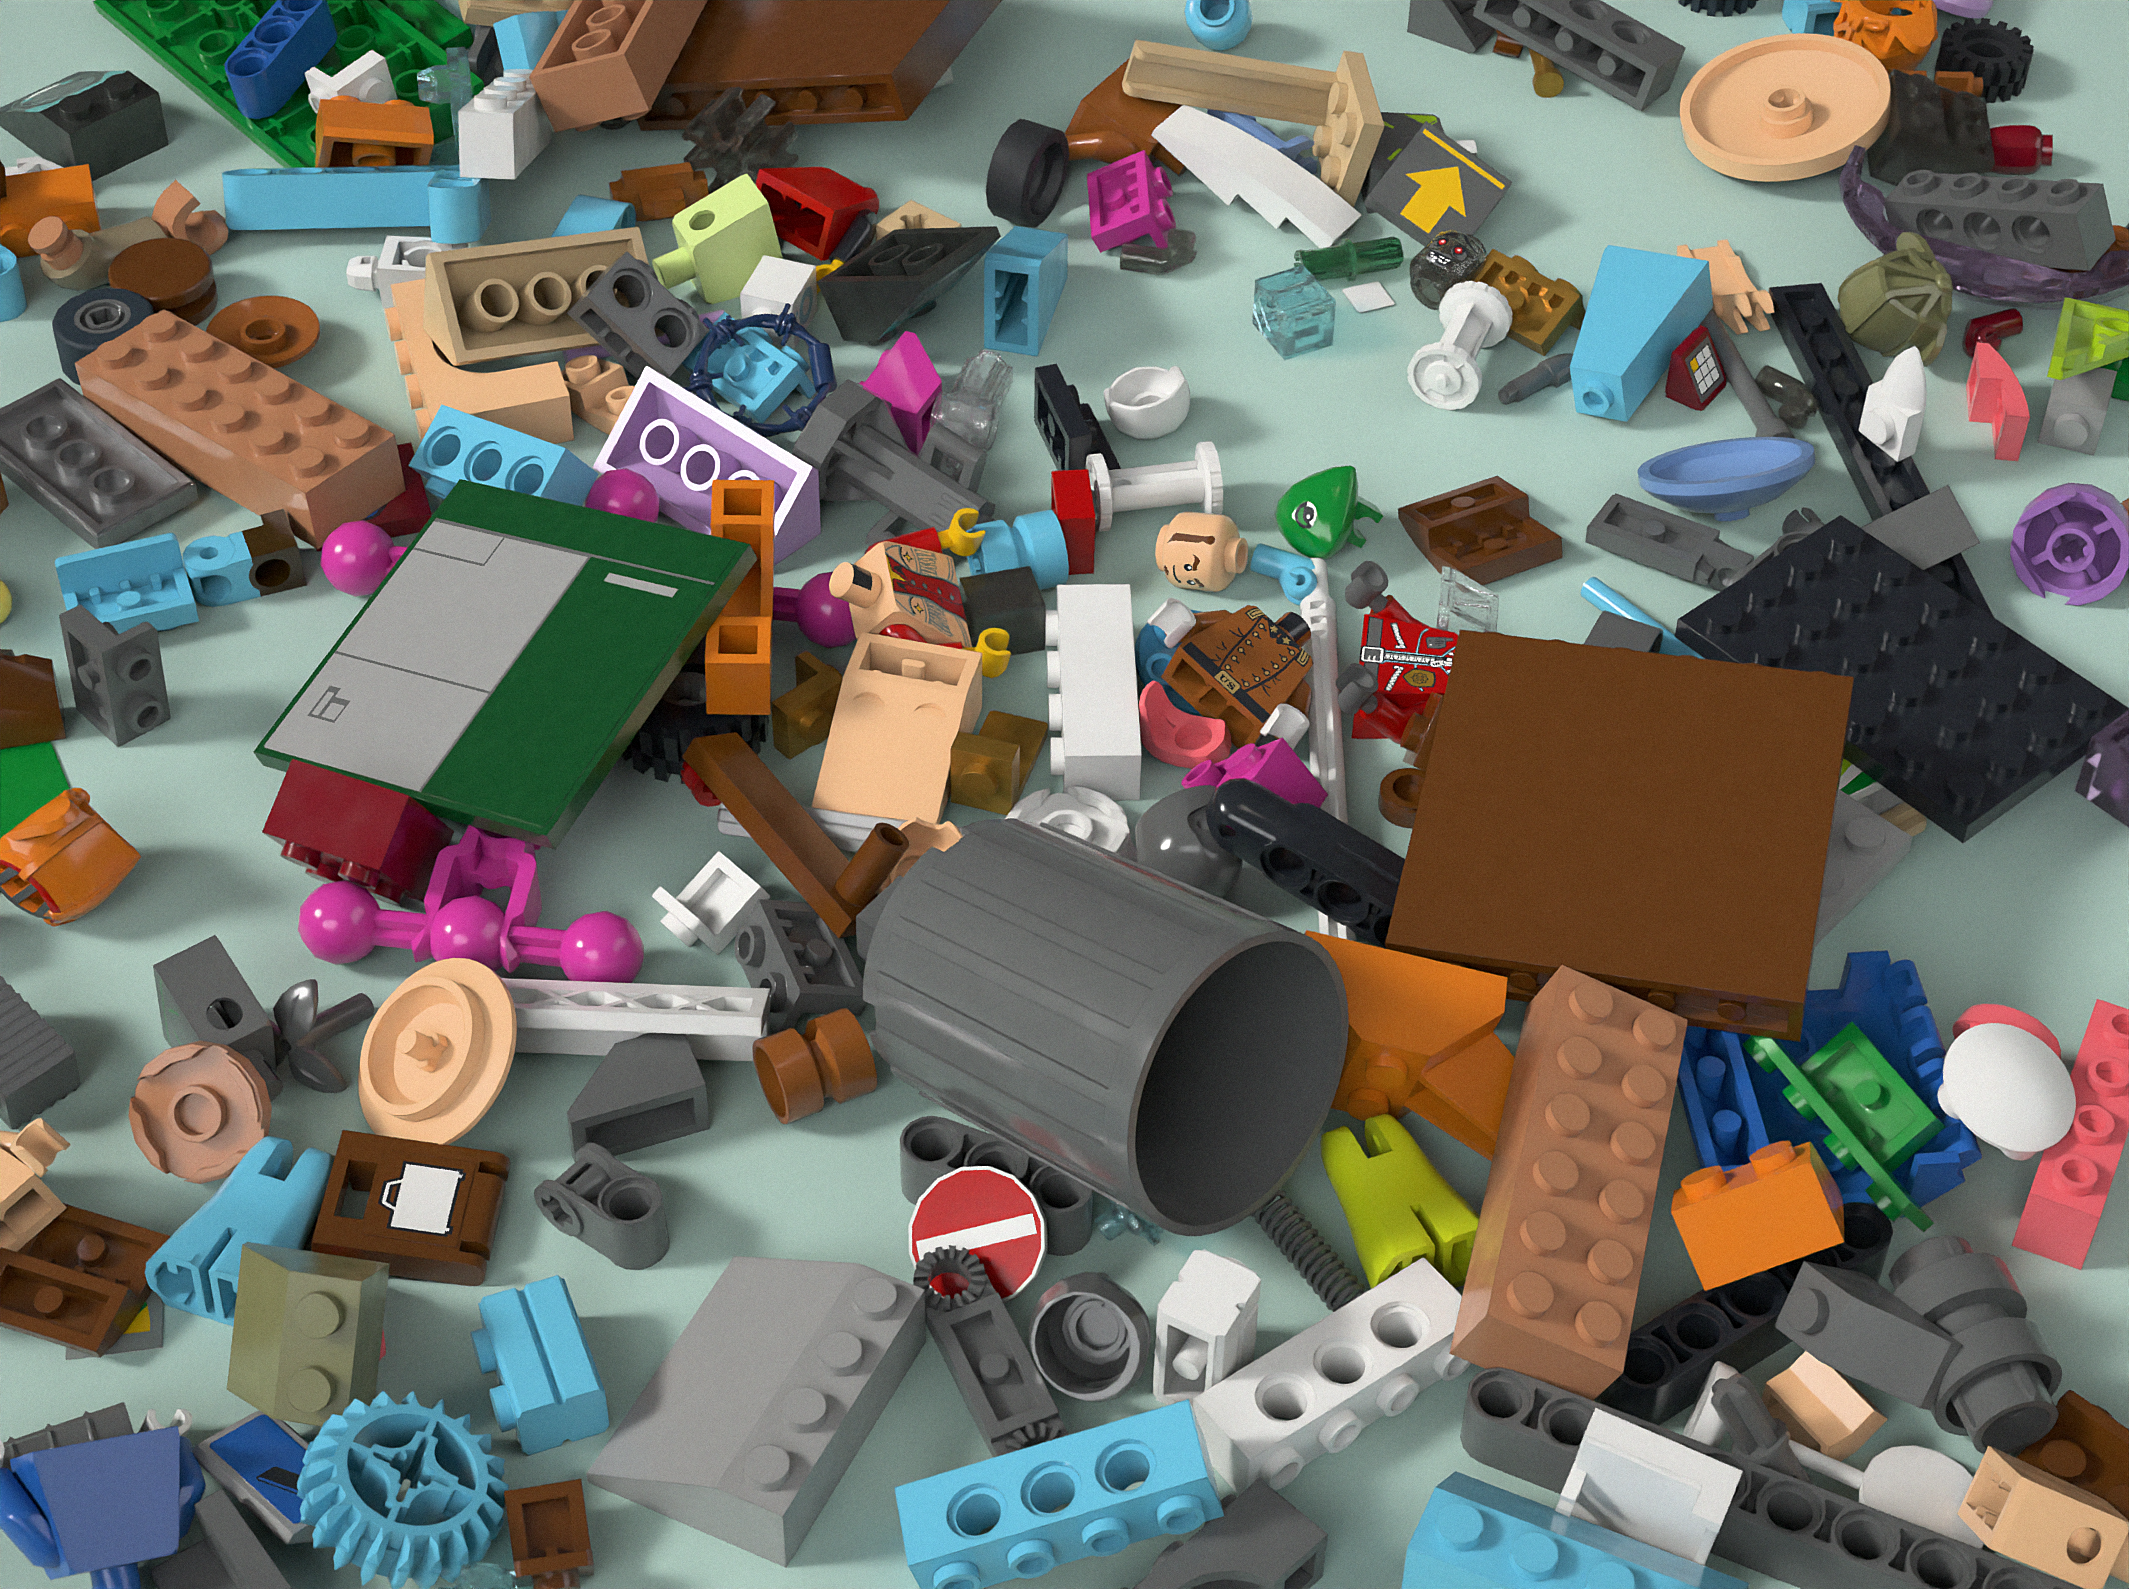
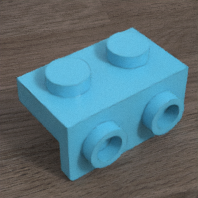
(130, 584)

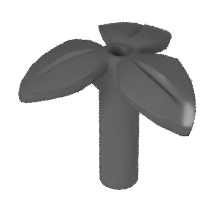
(303, 1029)

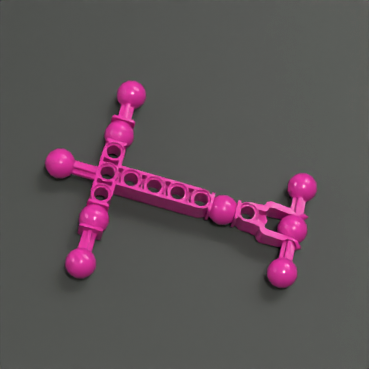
(343, 919)

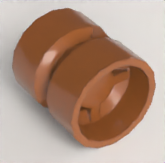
(808, 1067)

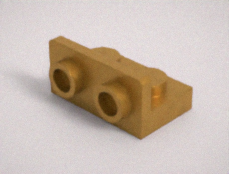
(1538, 304)

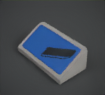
(260, 1467)

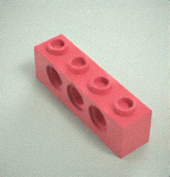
(2080, 1167)

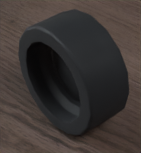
(1027, 173)

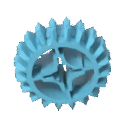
(358, 1472)

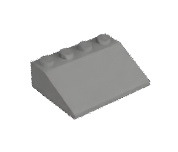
(766, 1400)

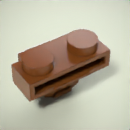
(660, 190)

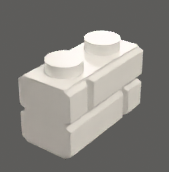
(1204, 1326)

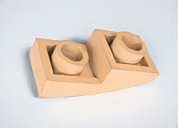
(597, 390)

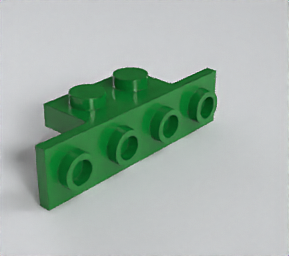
(1866, 1106)

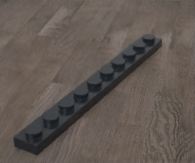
(1840, 385)

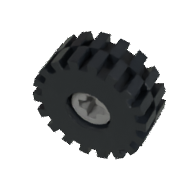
(678, 721)

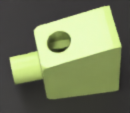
(720, 242)

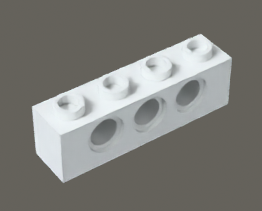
(1298, 1380)

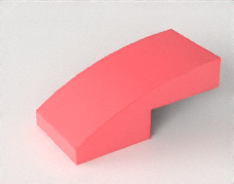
(1997, 399)

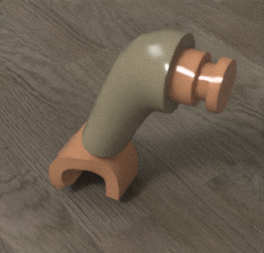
(83, 259)

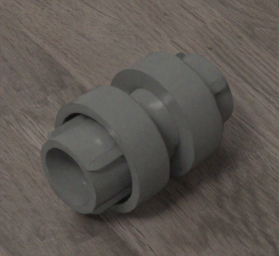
(2005, 1368)

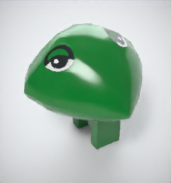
(1321, 511)

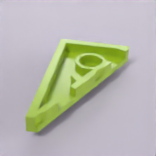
(2088, 338)

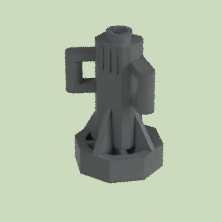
(867, 459)

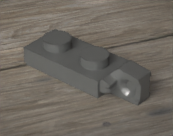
(1665, 542)

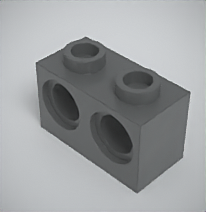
(631, 331)

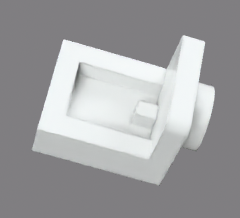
(363, 79)
(711, 904)

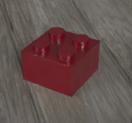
(356, 833)

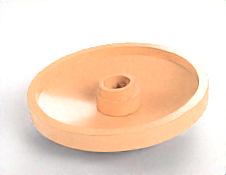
(1785, 107)

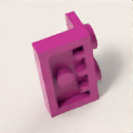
(1129, 202)

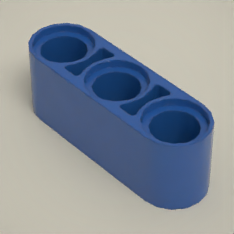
(278, 53)

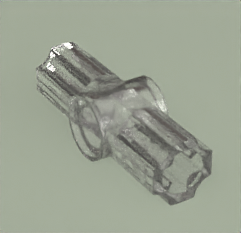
(973, 404)

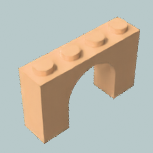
(520, 398)

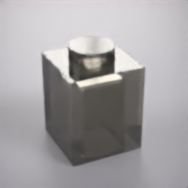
(1006, 602)

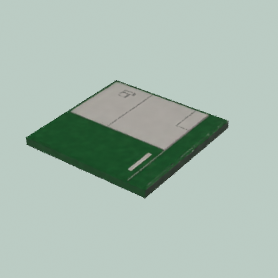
(509, 658)

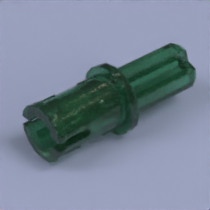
(1351, 258)

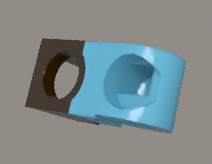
(245, 563)

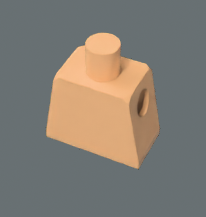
(2046, 1522)

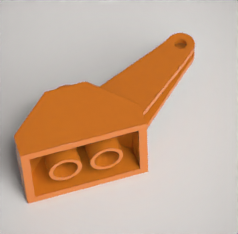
(1422, 1041)

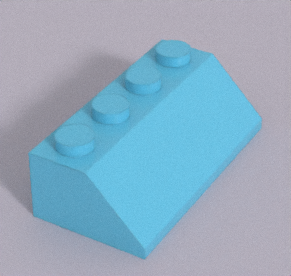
(1499, 1540)

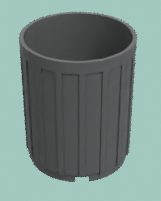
(1109, 1020)

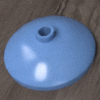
(1727, 474)

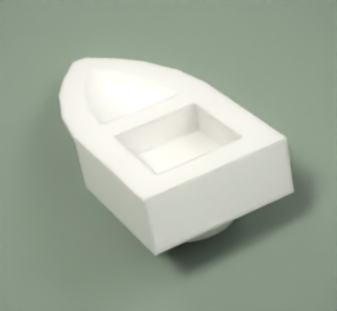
(1897, 406)

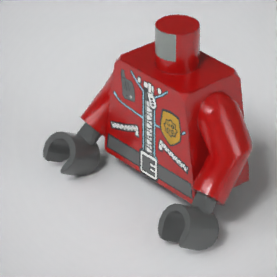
(1397, 661)

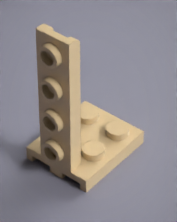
(1335, 102)

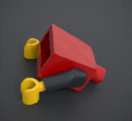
(820, 213)

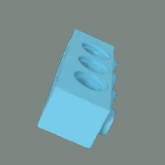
(1023, 1487)

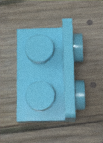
(755, 372)

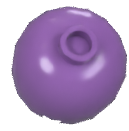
(2072, 543)

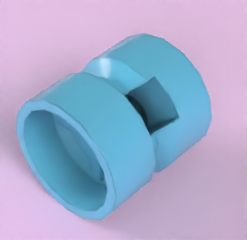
(1032, 541)

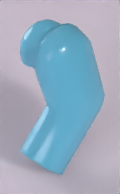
(1288, 569)

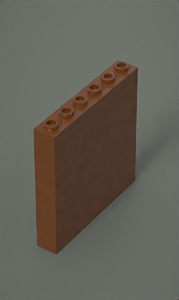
(817, 58)
(1629, 826)

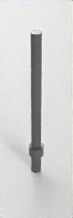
(1743, 382)

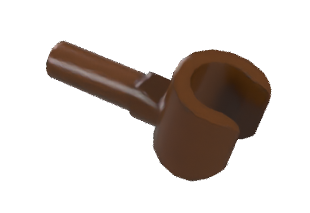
(1507, 46)

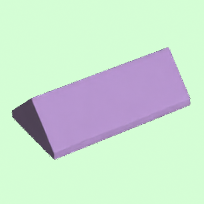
(688, 442)

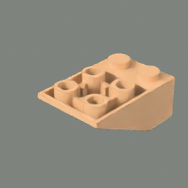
(897, 728)

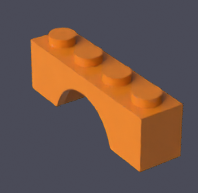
(741, 636)

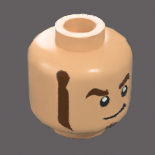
(1201, 551)

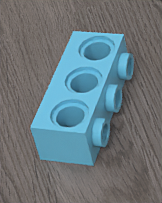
(499, 457)

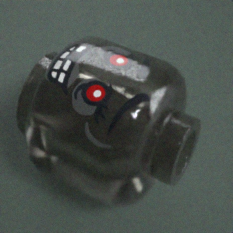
(1443, 263)

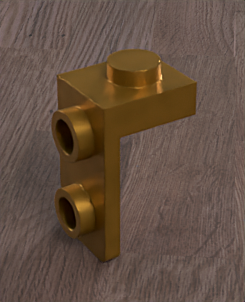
(996, 763)

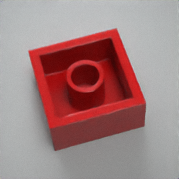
(1075, 512)

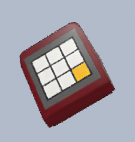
(1695, 371)

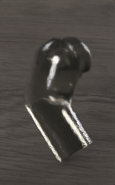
(1160, 260)
(1792, 393)

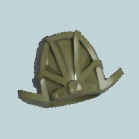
(1899, 301)

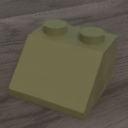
(306, 1332)

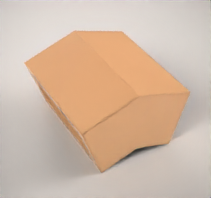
(1822, 1408)

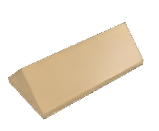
(518, 294)

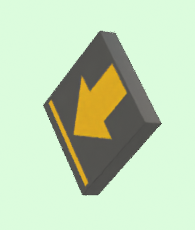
(1437, 188)

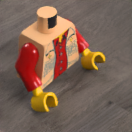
(913, 592)

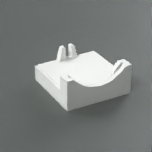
(1648, 1488)

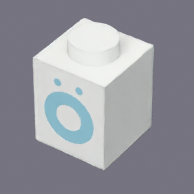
(778, 283)

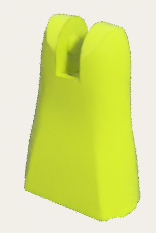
(1398, 1203)

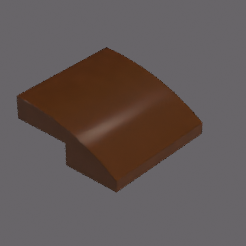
(1480, 531)
(78, 1280)

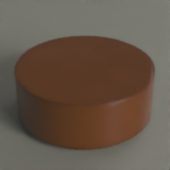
(1401, 795)

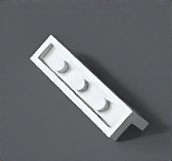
(596, 1015)

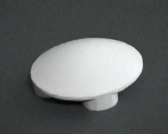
(2008, 1089)

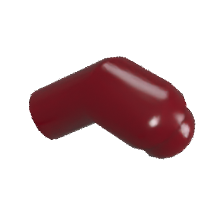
(1991, 329)

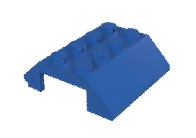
(1741, 1108)

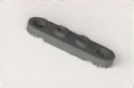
(987, 1356)

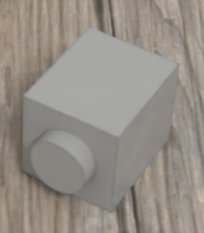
(2078, 411)

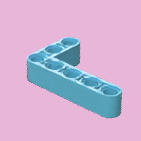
(359, 198)

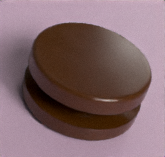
(169, 276)

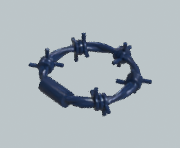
(783, 324)

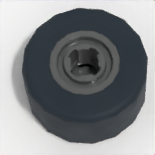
(95, 319)

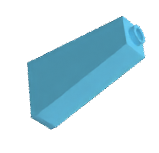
(1632, 324)

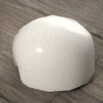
(1148, 401)

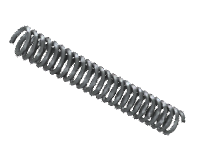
(1274, 1233)

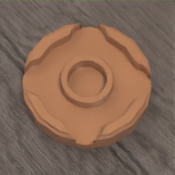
(199, 1110)

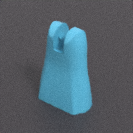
(255, 1205)

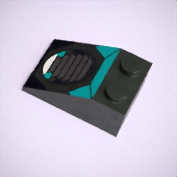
(90, 120)
(901, 278)

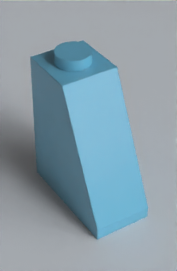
(1023, 288)

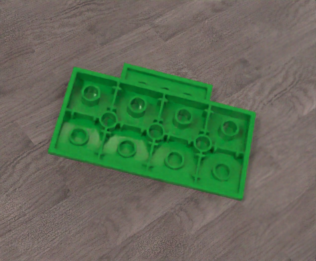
(199, 36)

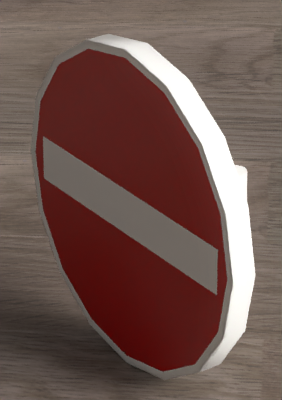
(988, 1216)

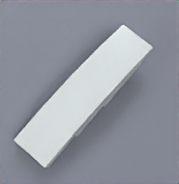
(1244, 166)

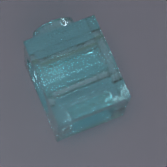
(1293, 312)

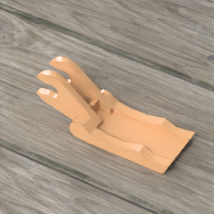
(1732, 288)

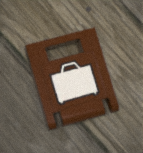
(426, 1209)

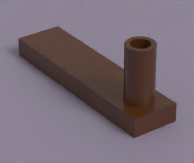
(791, 837)

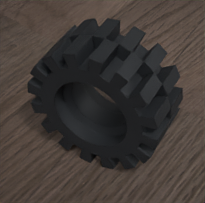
(1989, 52)

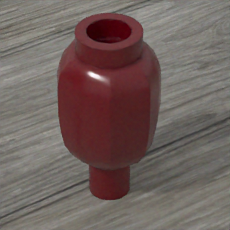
(2020, 149)

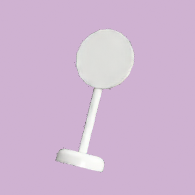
(1900, 1481)

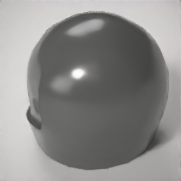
(1178, 842)
(1090, 1337)

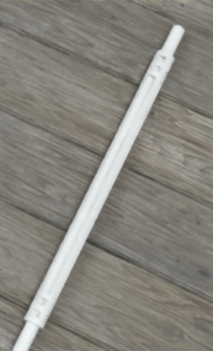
(1325, 713)

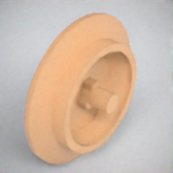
(437, 1052)

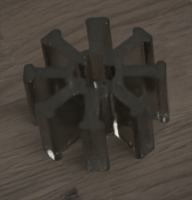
(738, 139)

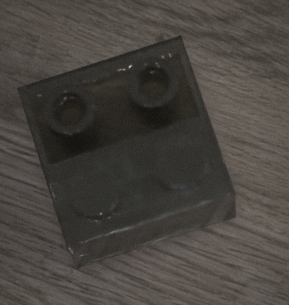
(1931, 132)

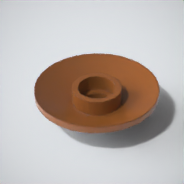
(268, 328)

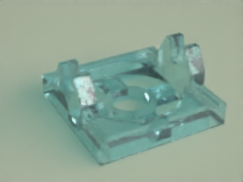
(448, 85)

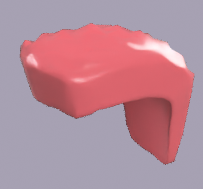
(1179, 736)

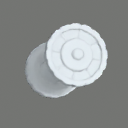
(1447, 371)
(1156, 485)

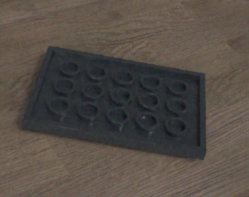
(1942, 694)

